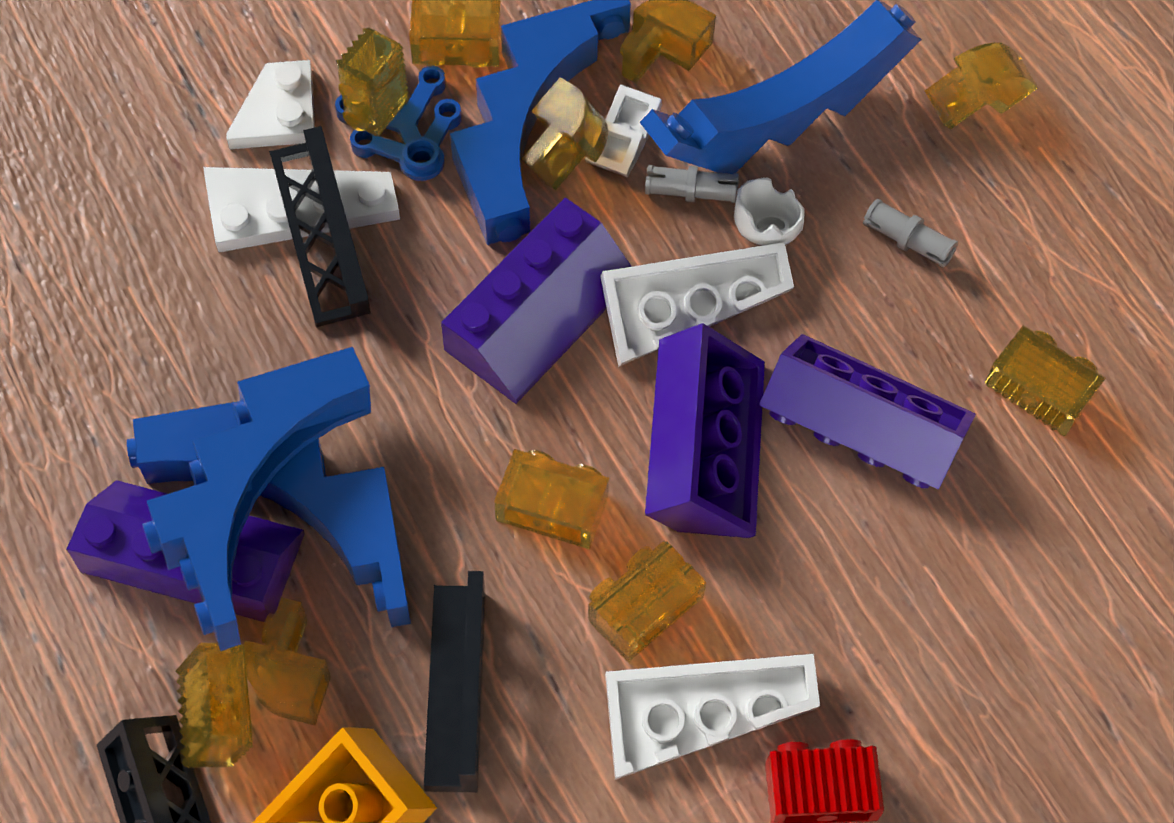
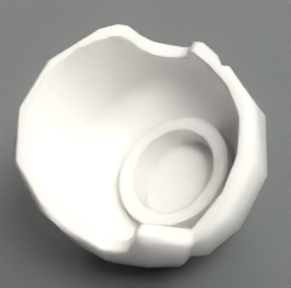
(766, 214)

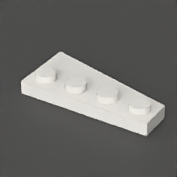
(251, 212)
(681, 293)
(693, 706)

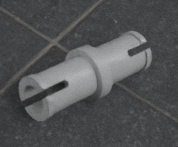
(691, 183)
(910, 233)

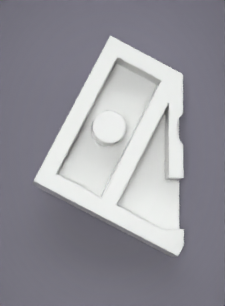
(275, 108)

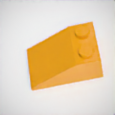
(351, 782)

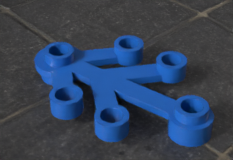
(405, 123)

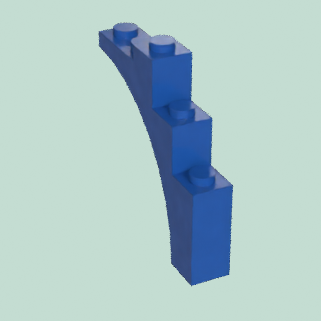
(275, 421)

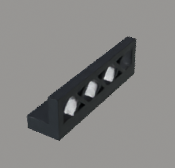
(336, 219)
(455, 687)
(134, 778)

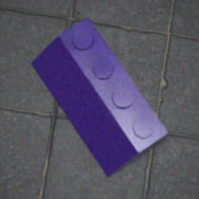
(534, 301)
(866, 411)
(705, 435)
(114, 547)

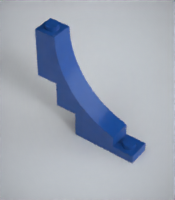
(536, 56)
(732, 127)
(345, 509)

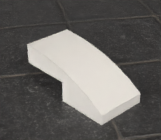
(625, 132)

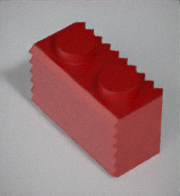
(824, 784)

